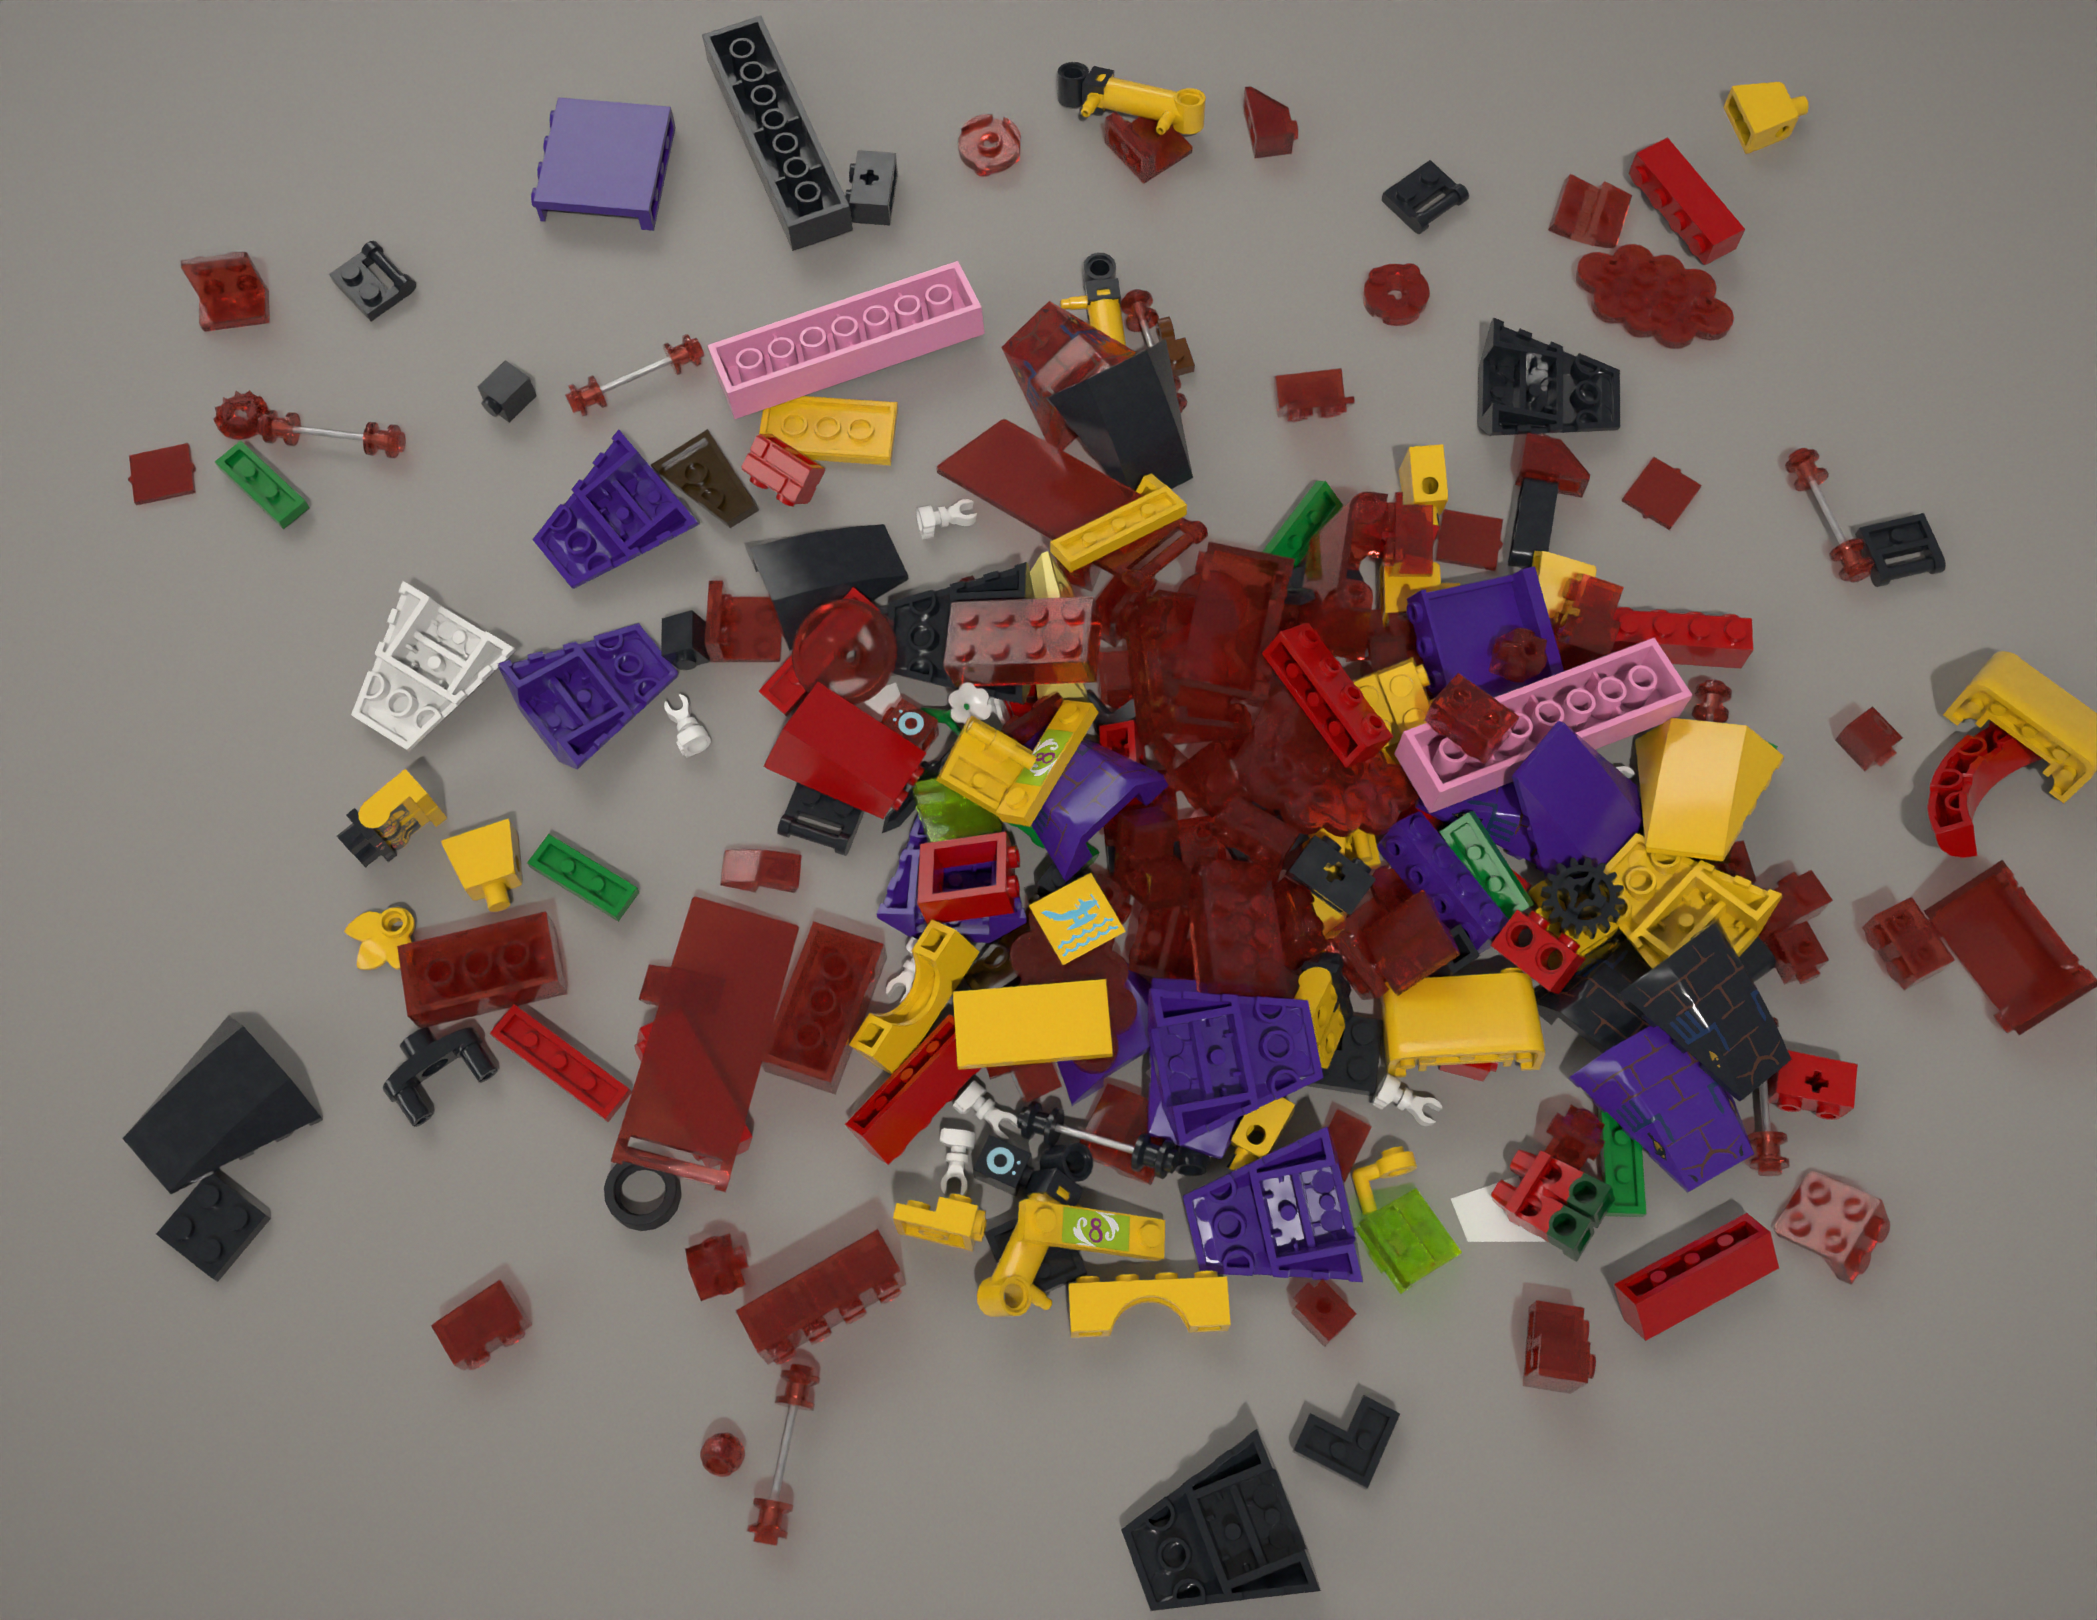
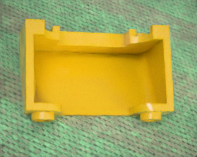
(2036, 715)
(1463, 1022)

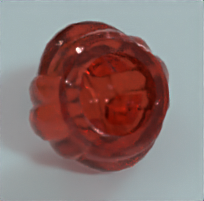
(722, 1454)

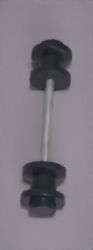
(1144, 1153)

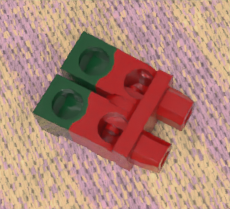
(1554, 1201)

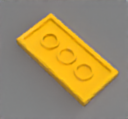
(835, 428)
(1032, 1024)

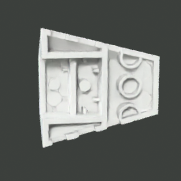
(424, 668)

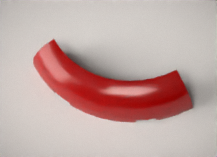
(1965, 779)

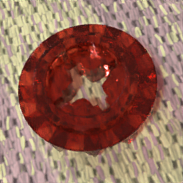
(235, 426)

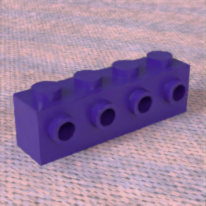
(1430, 864)

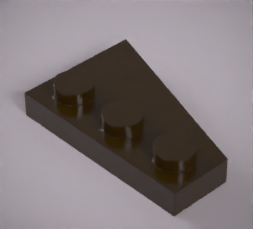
(708, 479)
(994, 966)

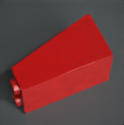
(846, 754)

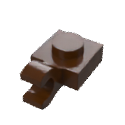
(1178, 349)

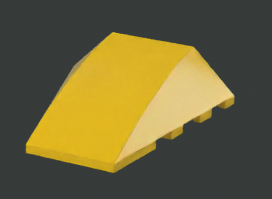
(1700, 785)
(1677, 897)

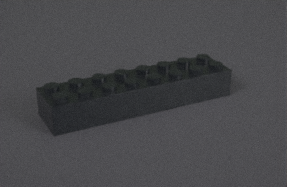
(777, 133)

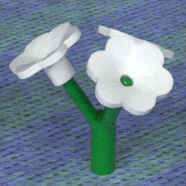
(968, 702)

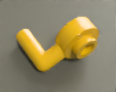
(1392, 1164)

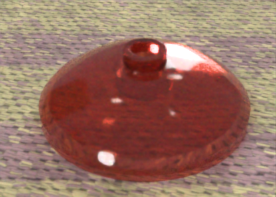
(828, 637)

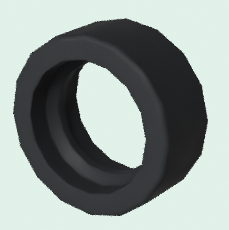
(645, 1221)

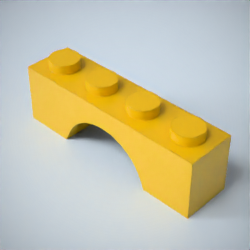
(941, 963)
(1198, 1301)

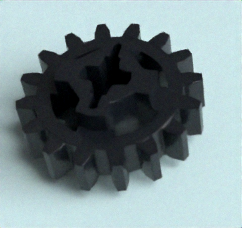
(1571, 889)

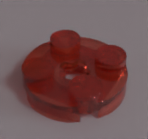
(989, 159)
(1400, 278)

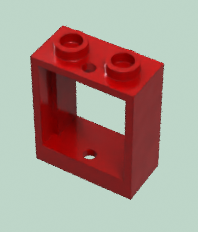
(971, 902)

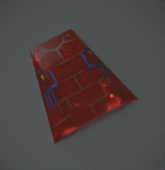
(1054, 354)

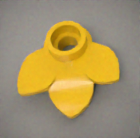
(378, 939)

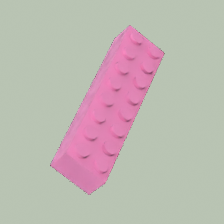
(846, 339)
(1596, 700)

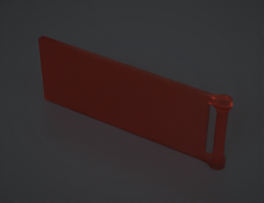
(1059, 495)
(707, 1040)

